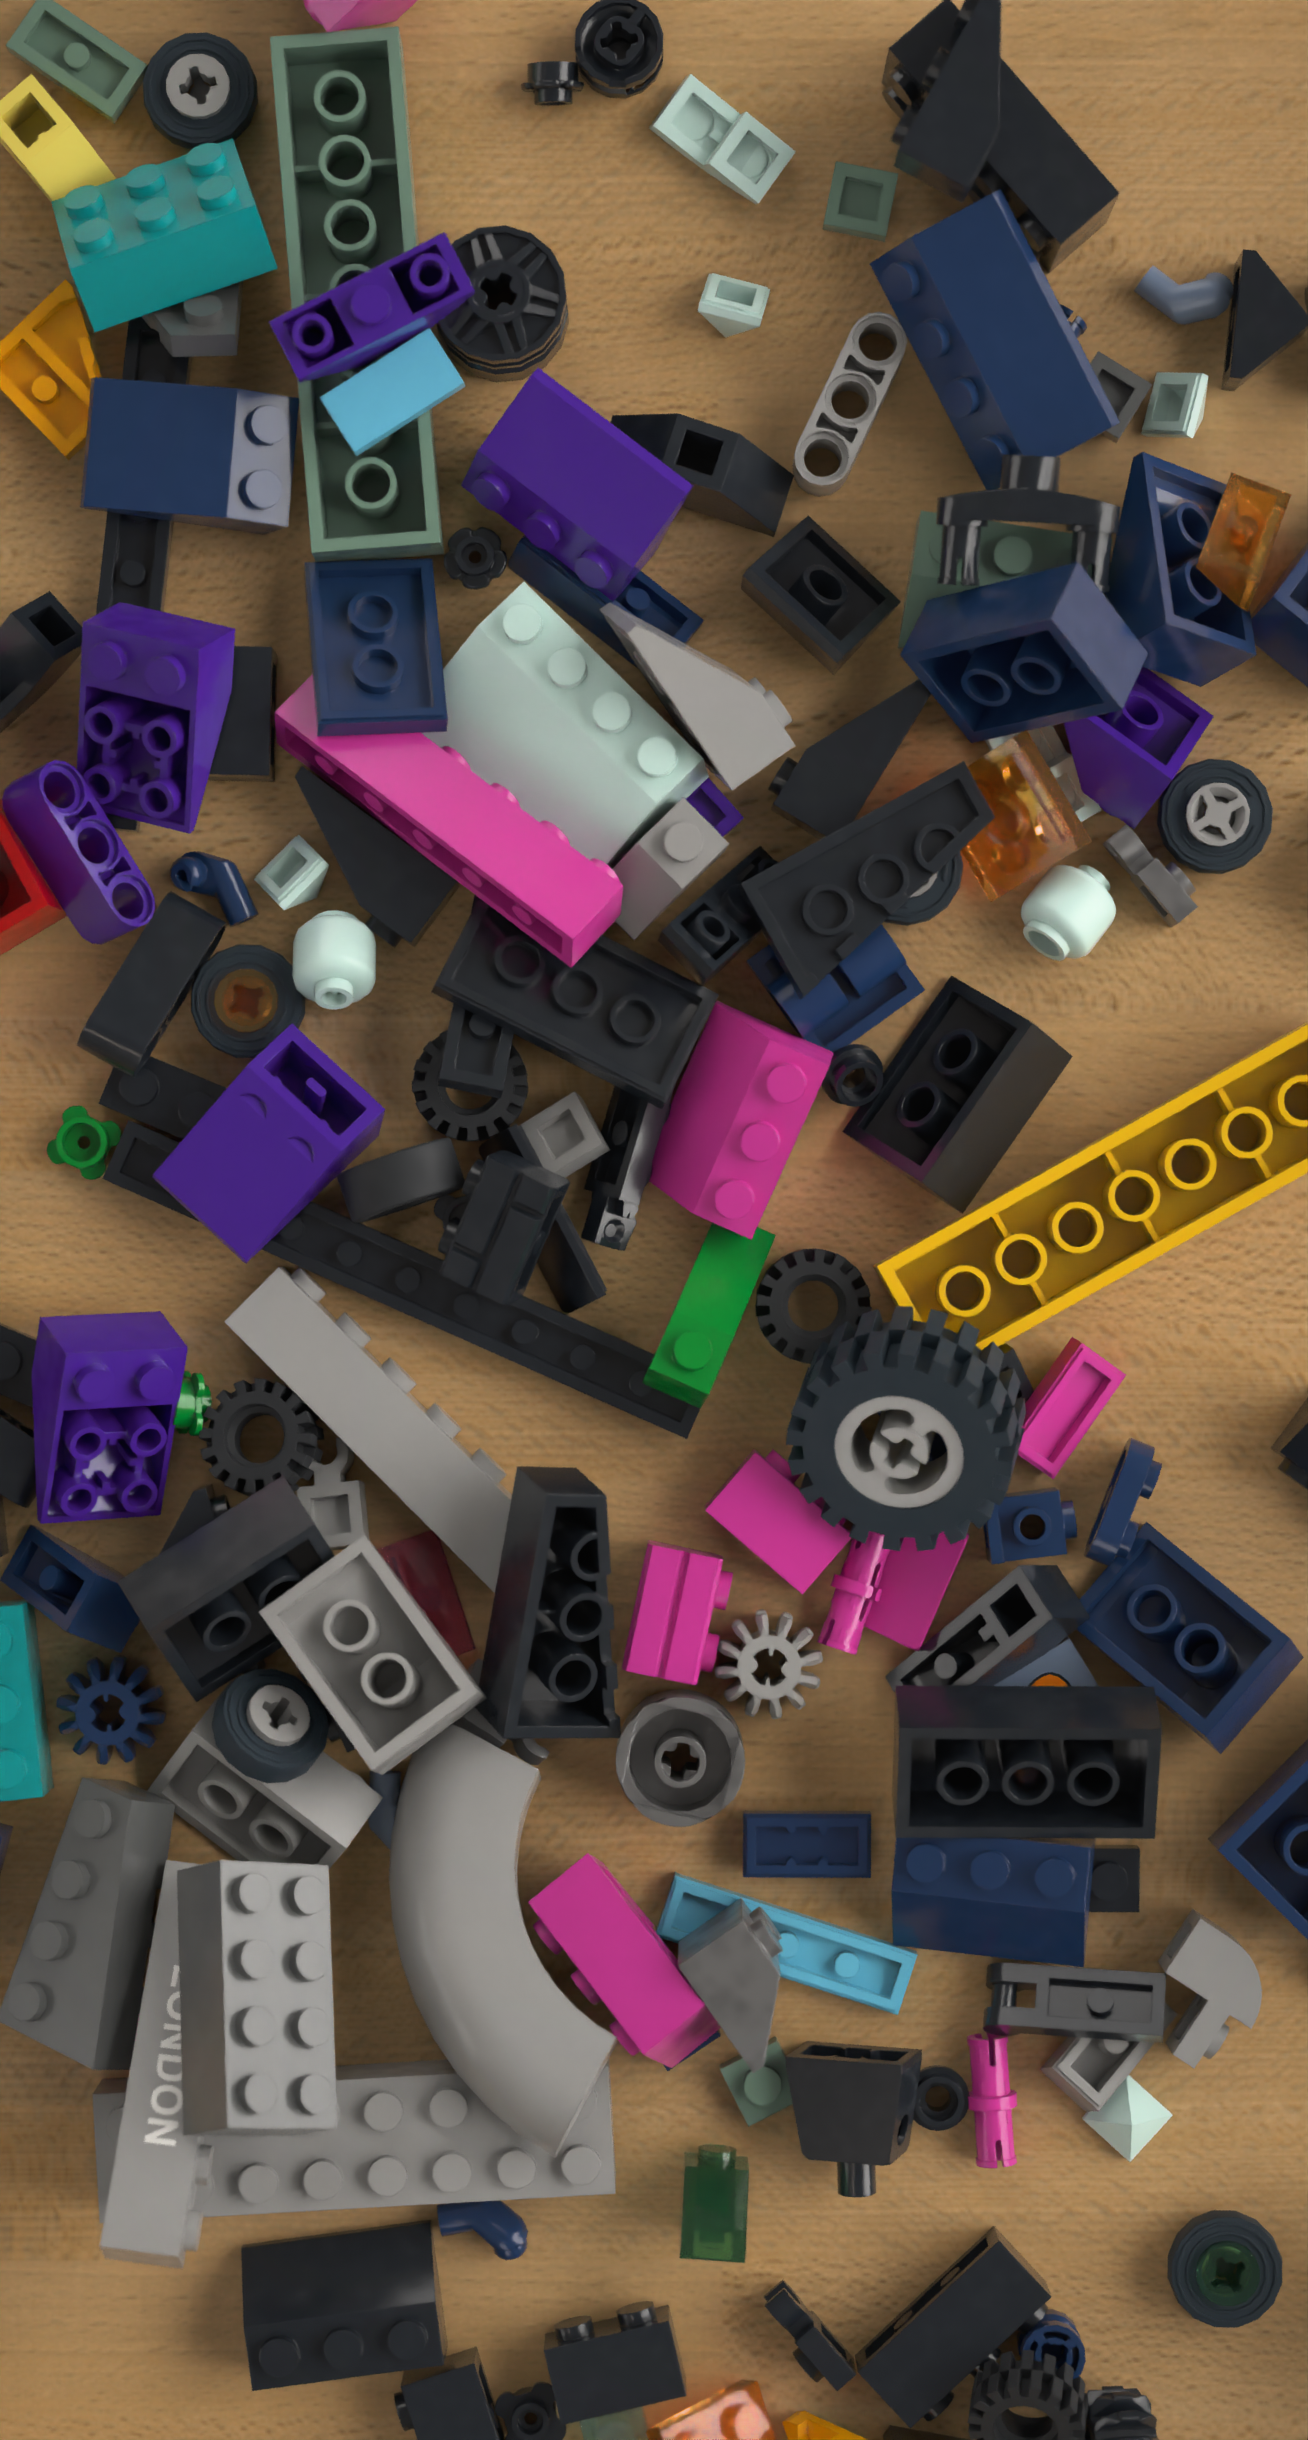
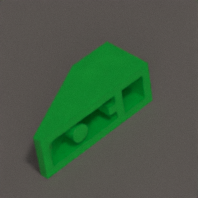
(708, 1314)

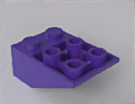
(151, 711)
(271, 1143)
(104, 1414)

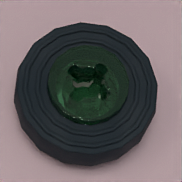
(1211, 2248)

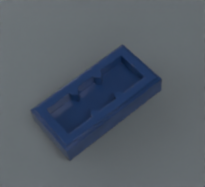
(807, 1844)

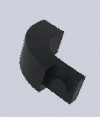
(35, 651)

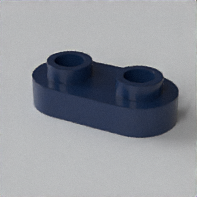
(1133, 1477)

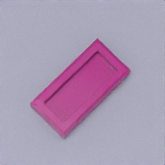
(1066, 1406)

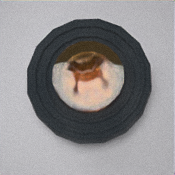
(273, 1007)

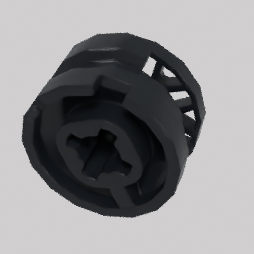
(619, 47)

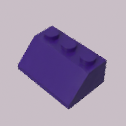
(576, 485)

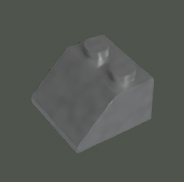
(736, 1975)

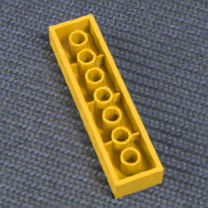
(1115, 1200)

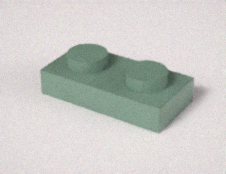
(77, 58)

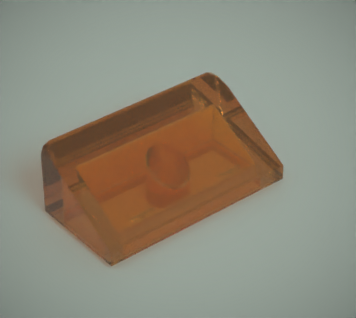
(1242, 537)

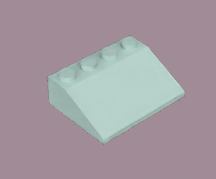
(563, 730)

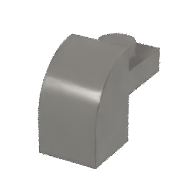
(1225, 1985)

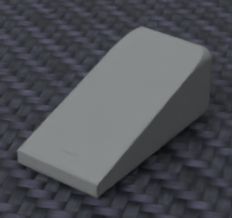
(1094, 2068)

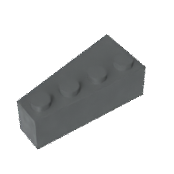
(93, 1926)

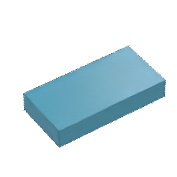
(392, 391)

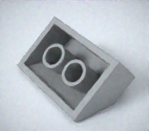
(260, 1821)

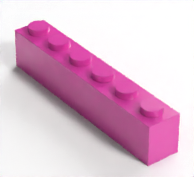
(463, 827)

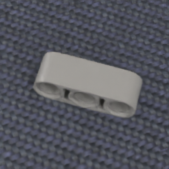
(856, 374)

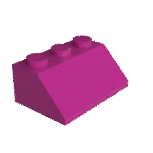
(736, 1118)

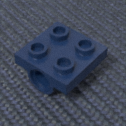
(850, 998)

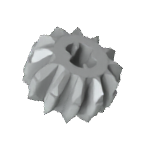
(790, 1664)

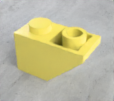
(48, 142)

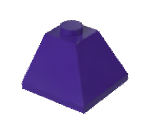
(1135, 752)

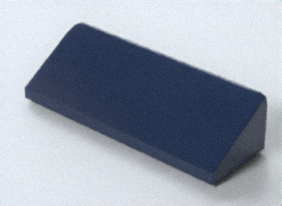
(566, 590)

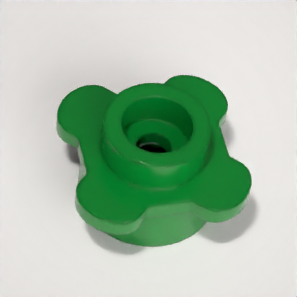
(66, 1147)
(192, 1405)

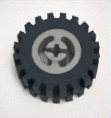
(928, 1385)

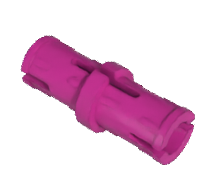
(854, 1594)
(991, 2100)

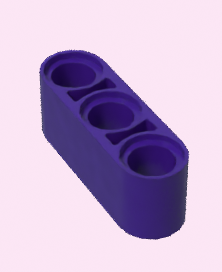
(78, 852)

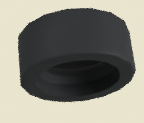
(401, 1180)

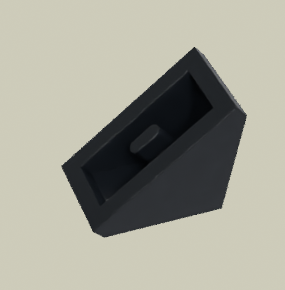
(1261, 320)

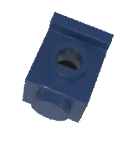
(1003, 1534)

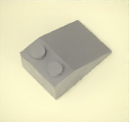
(718, 712)
(372, 1655)

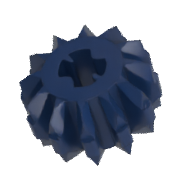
(88, 1709)

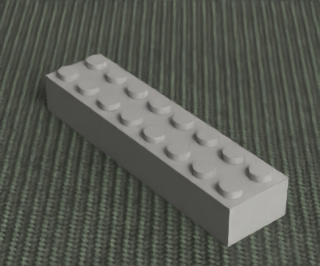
(399, 2141)

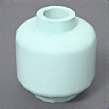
(1068, 912)
(334, 959)

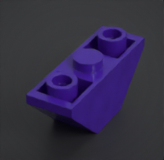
(373, 311)

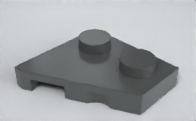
(201, 324)

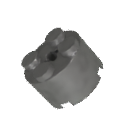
(701, 1787)

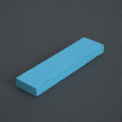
(813, 1949)

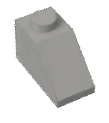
(665, 865)

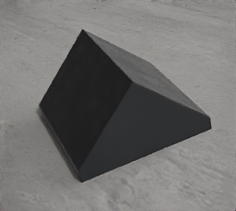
(819, 594)

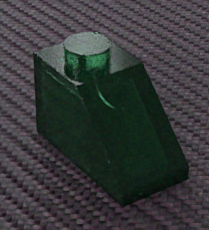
(714, 2205)

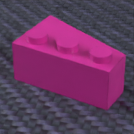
(622, 1963)

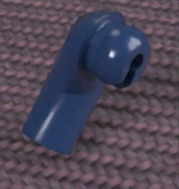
(215, 878)
(489, 2219)

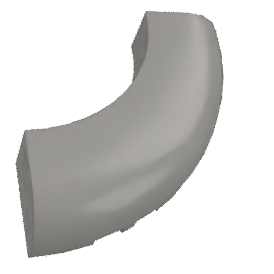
(468, 1940)

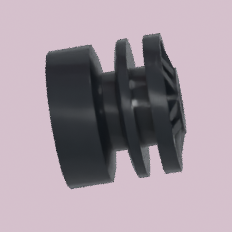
(514, 337)

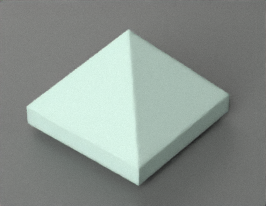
(733, 304)
(1176, 405)
(293, 874)
(1128, 2118)

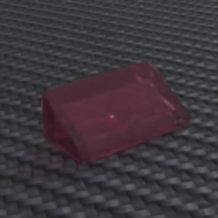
(426, 1575)

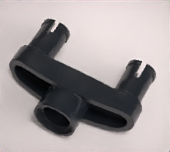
(1029, 495)

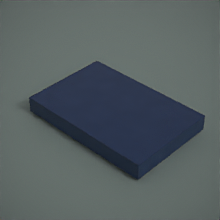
(375, 647)

